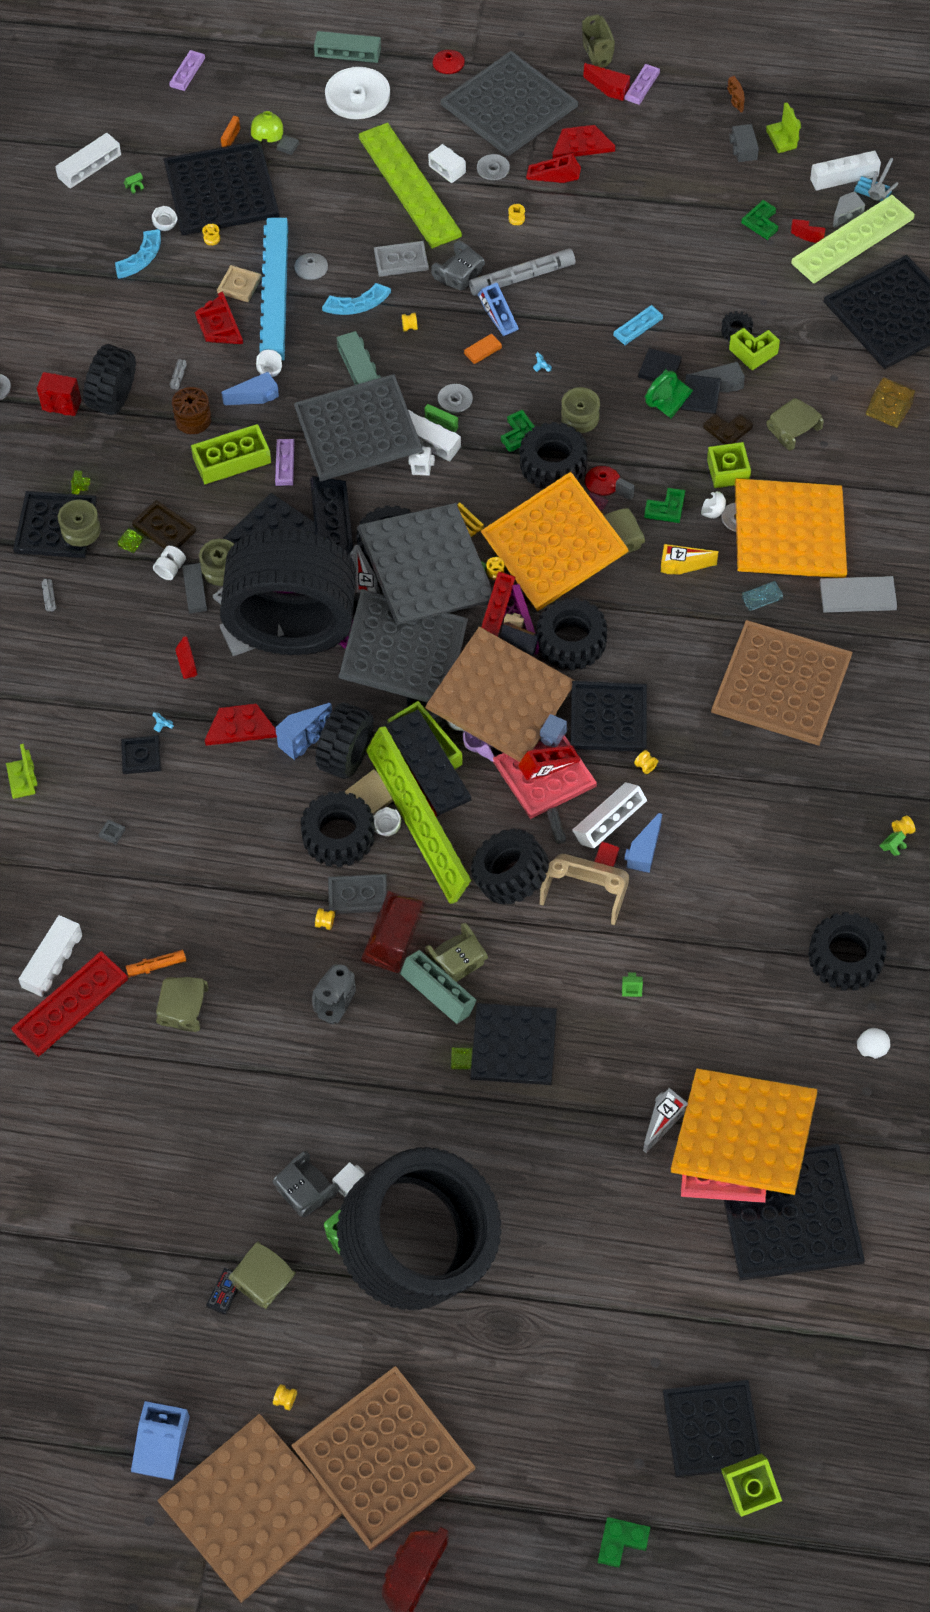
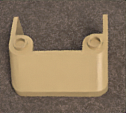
(612, 878)

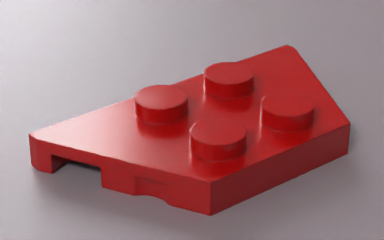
(582, 141)
(218, 322)
(239, 725)

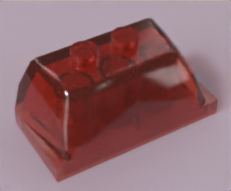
(393, 931)
(413, 1569)

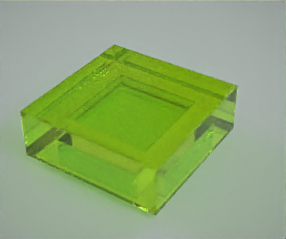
(461, 1058)

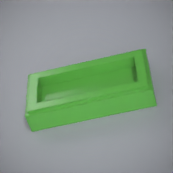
(441, 417)

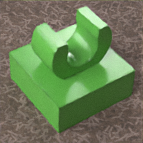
(132, 181)
(892, 841)
(632, 985)

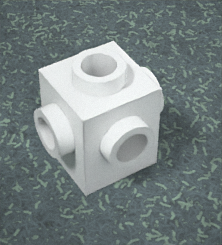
(422, 462)

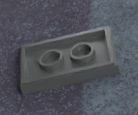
(357, 893)

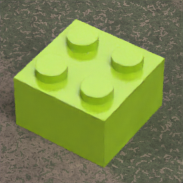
(727, 464)
(751, 1485)

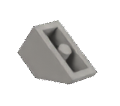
(848, 208)

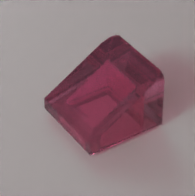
(599, 501)

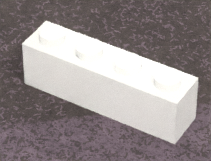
(88, 160)
(844, 170)
(442, 441)
(609, 815)
(50, 956)

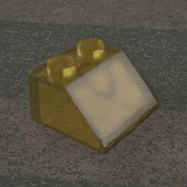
(890, 402)

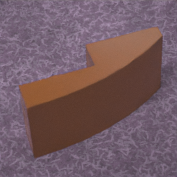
(735, 89)

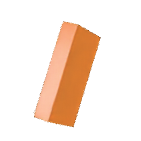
(231, 132)
(483, 348)

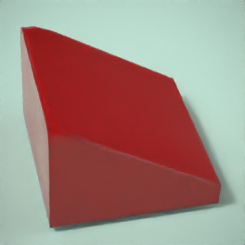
(607, 854)

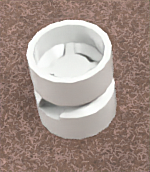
(169, 562)

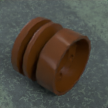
(191, 410)

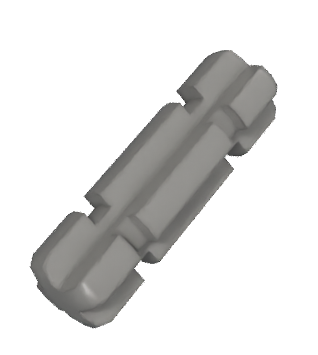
(178, 374)
(48, 594)

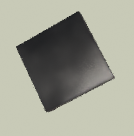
(656, 363)
(704, 394)
(520, 638)
(141, 754)

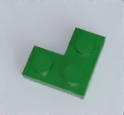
(758, 220)
(521, 425)
(668, 510)
(621, 1534)

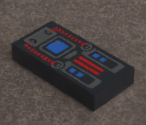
(222, 1294)

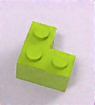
(754, 350)

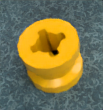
(516, 214)
(211, 234)
(409, 322)
(492, 565)
(646, 762)
(905, 825)
(324, 919)
(285, 1397)

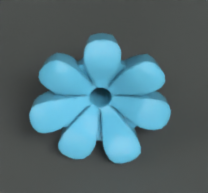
(541, 363)
(161, 721)

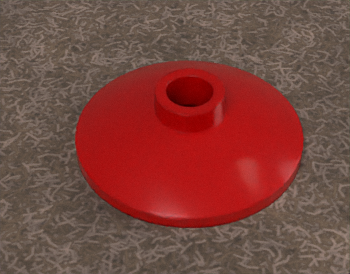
(448, 61)
(599, 485)

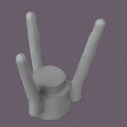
(877, 190)

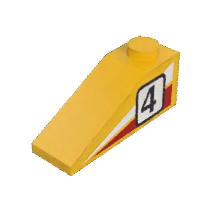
(686, 559)

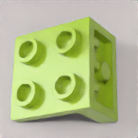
(785, 133)
(22, 775)

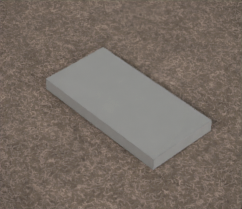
(858, 594)

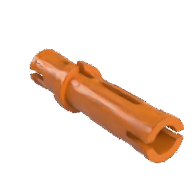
(146, 966)

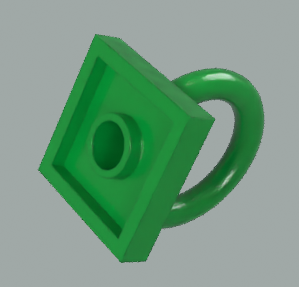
(667, 393)

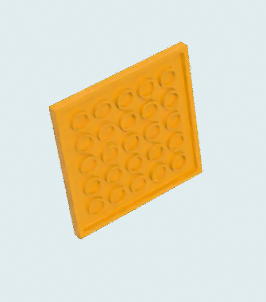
(790, 528)
(554, 541)
(744, 1131)

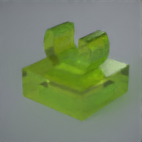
(79, 483)
(130, 540)

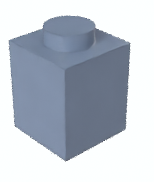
(553, 731)

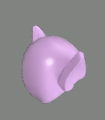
(478, 746)

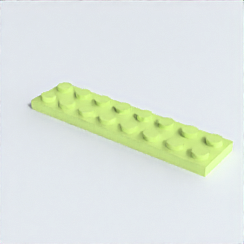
(852, 239)

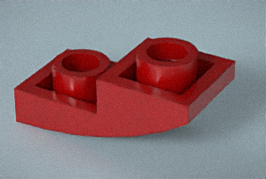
(809, 233)

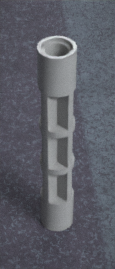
(524, 271)

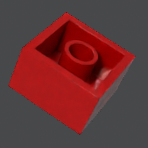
(59, 394)

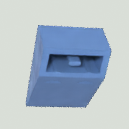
(302, 729)
(159, 1440)

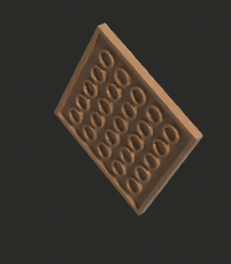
(782, 682)
(500, 694)
(383, 1458)
(250, 1507)

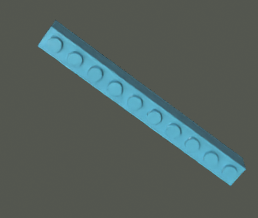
(275, 286)

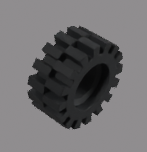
(735, 319)

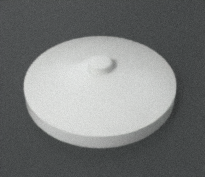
(357, 93)

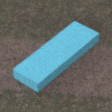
(638, 325)

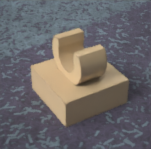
(514, 619)

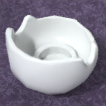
(164, 218)
(269, 362)
(715, 506)
(387, 821)
(873, 1043)

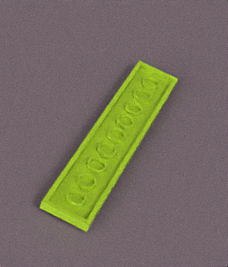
(410, 185)
(418, 815)

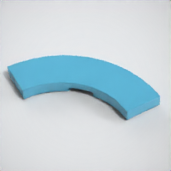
(143, 257)
(365, 302)

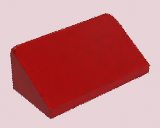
(186, 659)

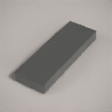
(194, 588)

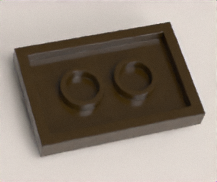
(163, 526)

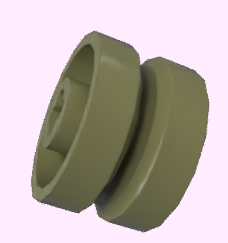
(580, 409)
(79, 523)
(213, 560)

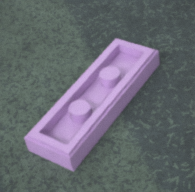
(187, 70)
(642, 84)
(284, 462)

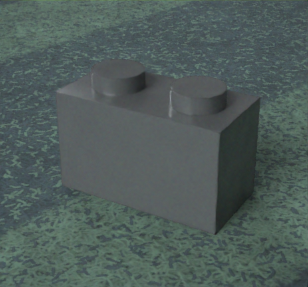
(744, 143)

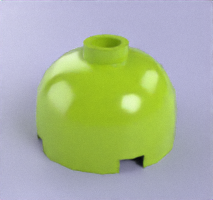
(267, 127)

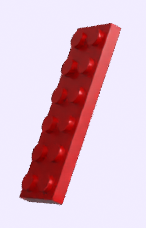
(69, 1004)

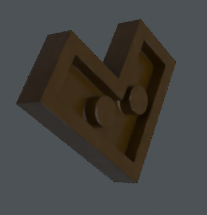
(728, 432)

